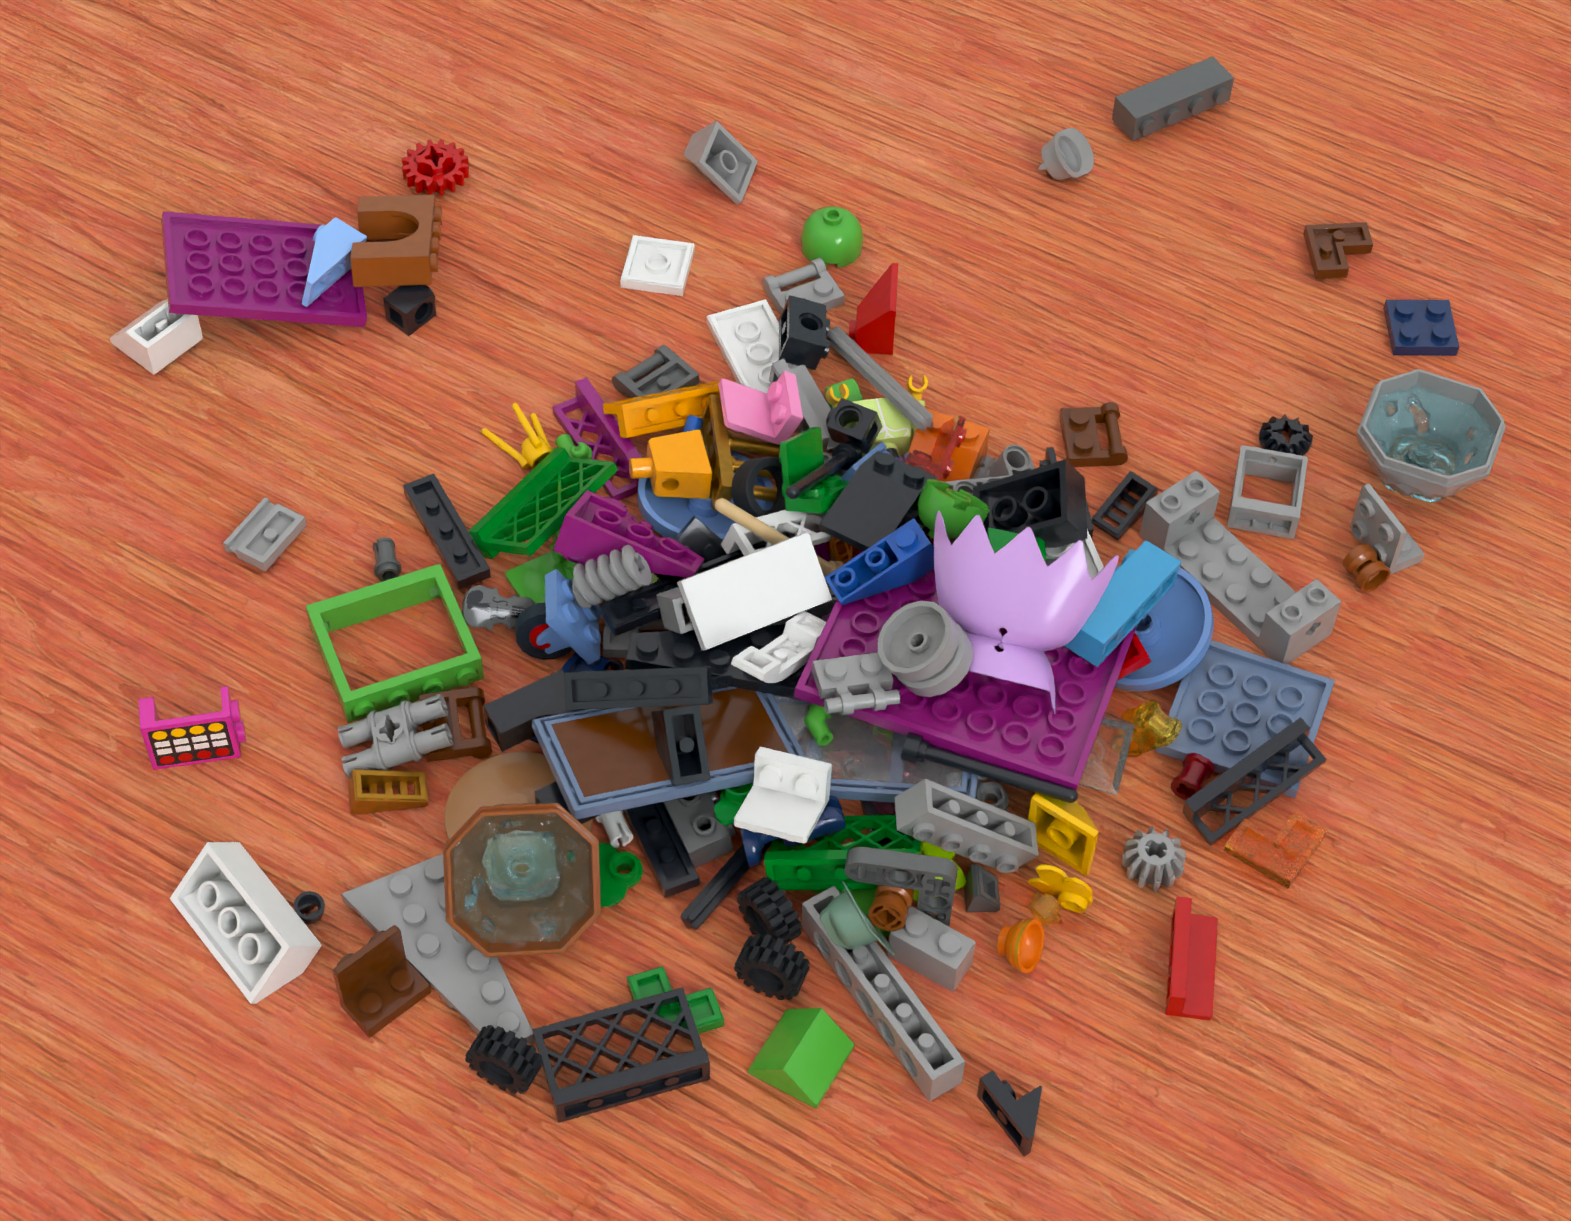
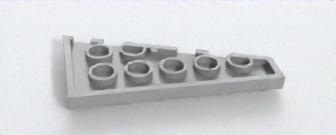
(443, 957)

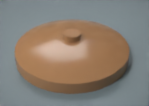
(496, 781)

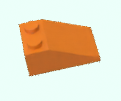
(965, 457)

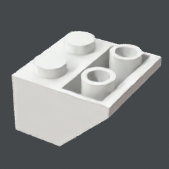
(158, 337)

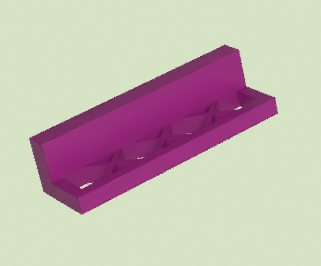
(606, 428)

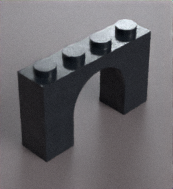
(512, 716)

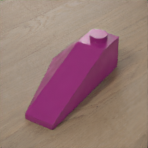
(600, 525)

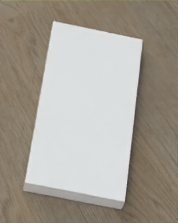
(748, 342)
(754, 591)

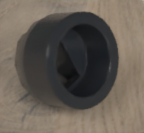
(307, 901)

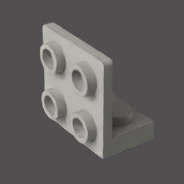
(1378, 526)

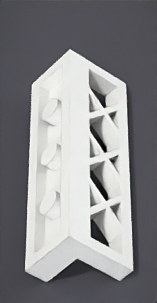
(790, 521)

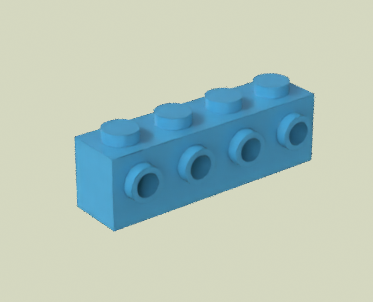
(1130, 595)

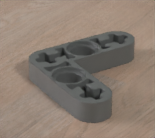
(881, 867)

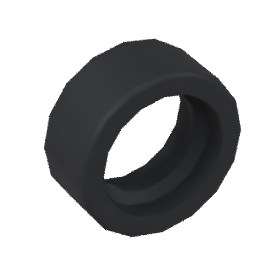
(743, 485)

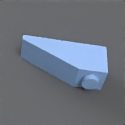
(329, 257)

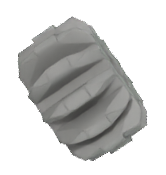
(1153, 858)

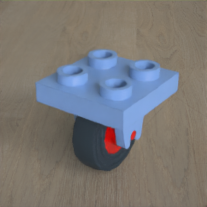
(559, 624)

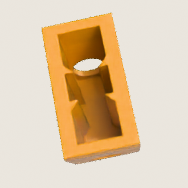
(675, 466)

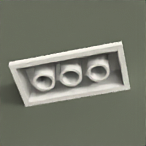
(244, 920)

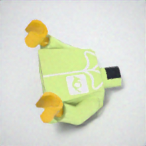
(896, 429)

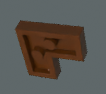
(1331, 242)

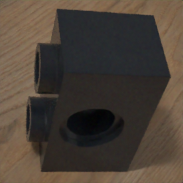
(803, 332)

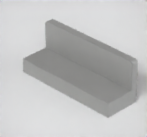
(813, 403)

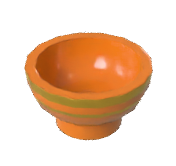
(1022, 944)

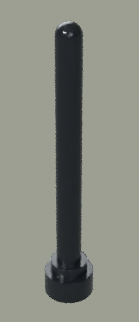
(842, 458)
(919, 750)

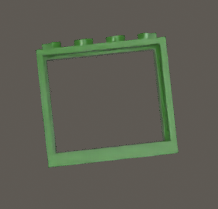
(381, 600)

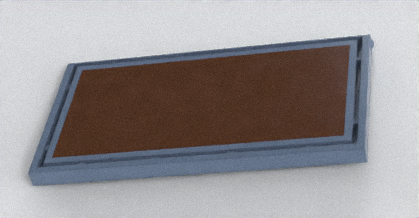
(611, 757)

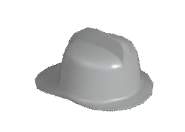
(1067, 155)

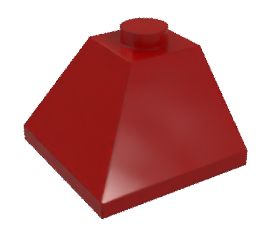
(876, 315)

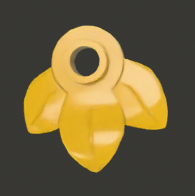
(1071, 892)

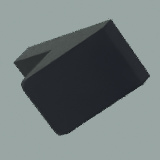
(1014, 1116)

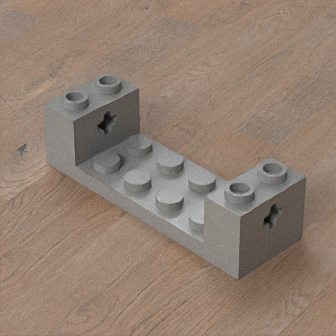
(1233, 577)

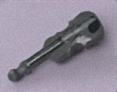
(485, 607)

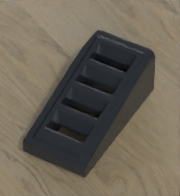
(1132, 483)

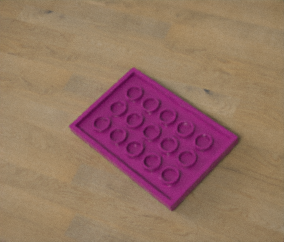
(250, 271)

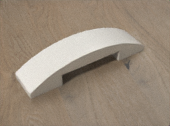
(785, 653)

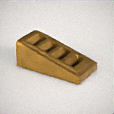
(373, 802)

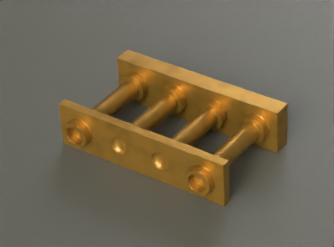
(722, 463)

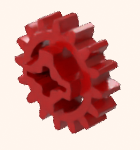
(435, 167)

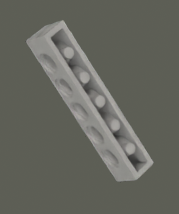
(888, 1005)

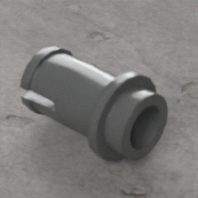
(386, 561)

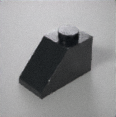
(681, 744)

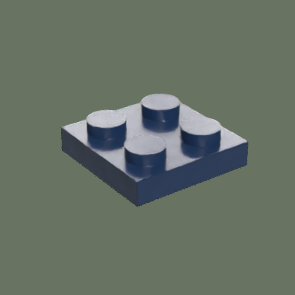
(1421, 327)

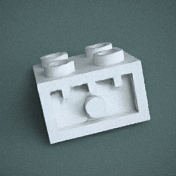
(785, 795)

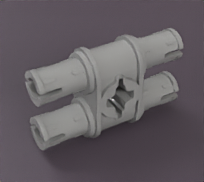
(395, 735)

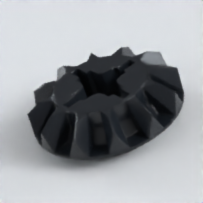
(1273, 439)

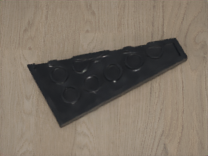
(676, 650)

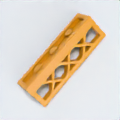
(661, 409)

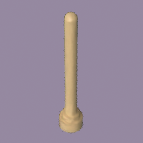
(764, 530)

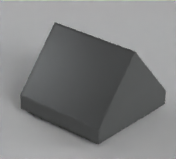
(981, 890)

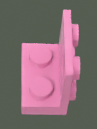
(763, 415)

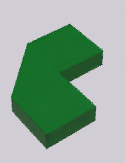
(702, 1003)

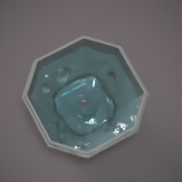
(1429, 434)

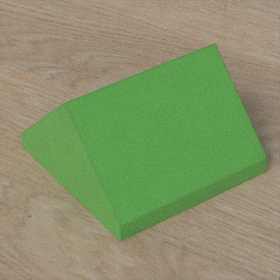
(803, 1055)

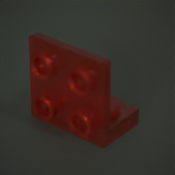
(939, 461)

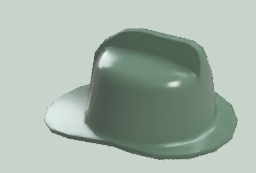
(849, 924)

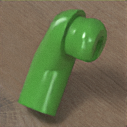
(581, 451)
(815, 723)

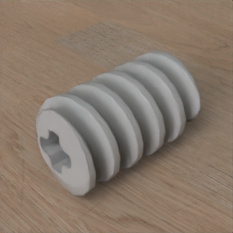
(610, 576)

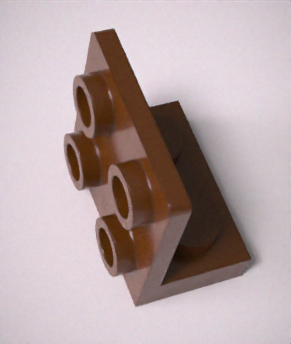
(378, 982)

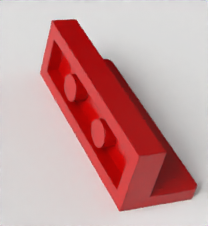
(1191, 963)

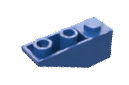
(885, 565)

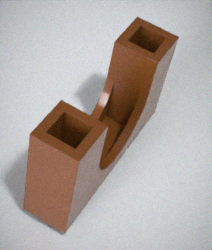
(403, 261)

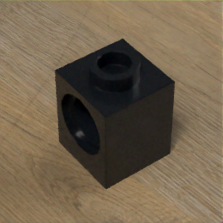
(410, 307)
(863, 433)

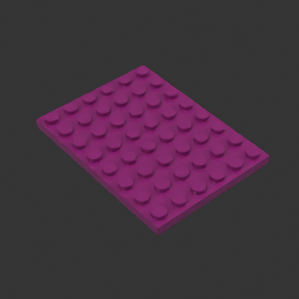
(982, 714)

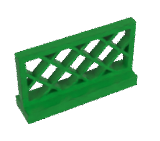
(527, 502)
(823, 868)

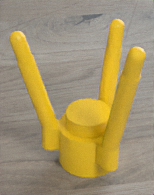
(534, 448)

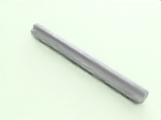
(880, 379)

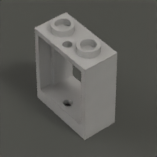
(1261, 515)

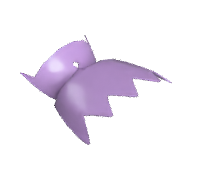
(1017, 592)

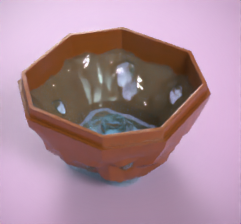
(528, 910)

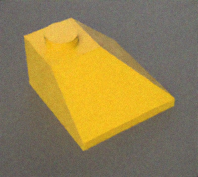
(1064, 831)

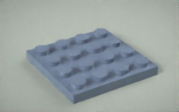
(1241, 702)

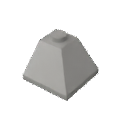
(721, 160)

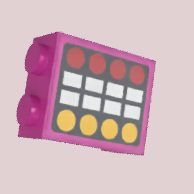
(193, 737)

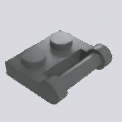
(671, 375)

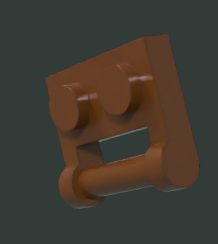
(1082, 438)
(479, 745)

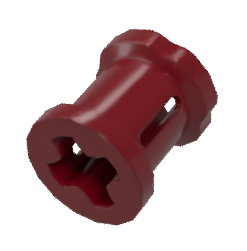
(1193, 775)

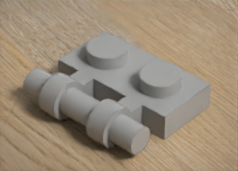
(854, 675)

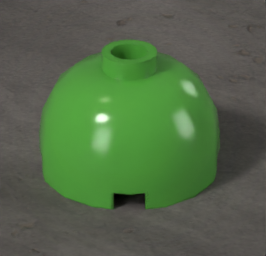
(833, 236)
(955, 508)

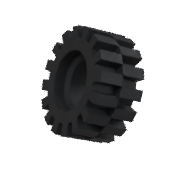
(769, 911)
(772, 966)
(504, 1059)

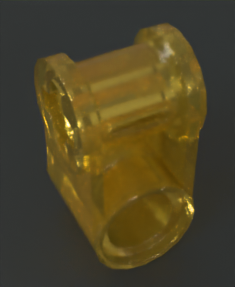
(1151, 729)

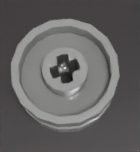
(925, 648)

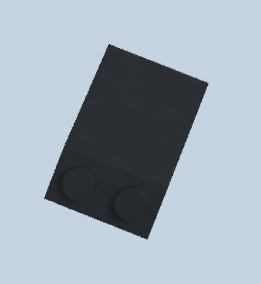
(1043, 498)
(876, 501)

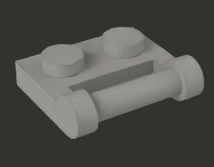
(822, 290)

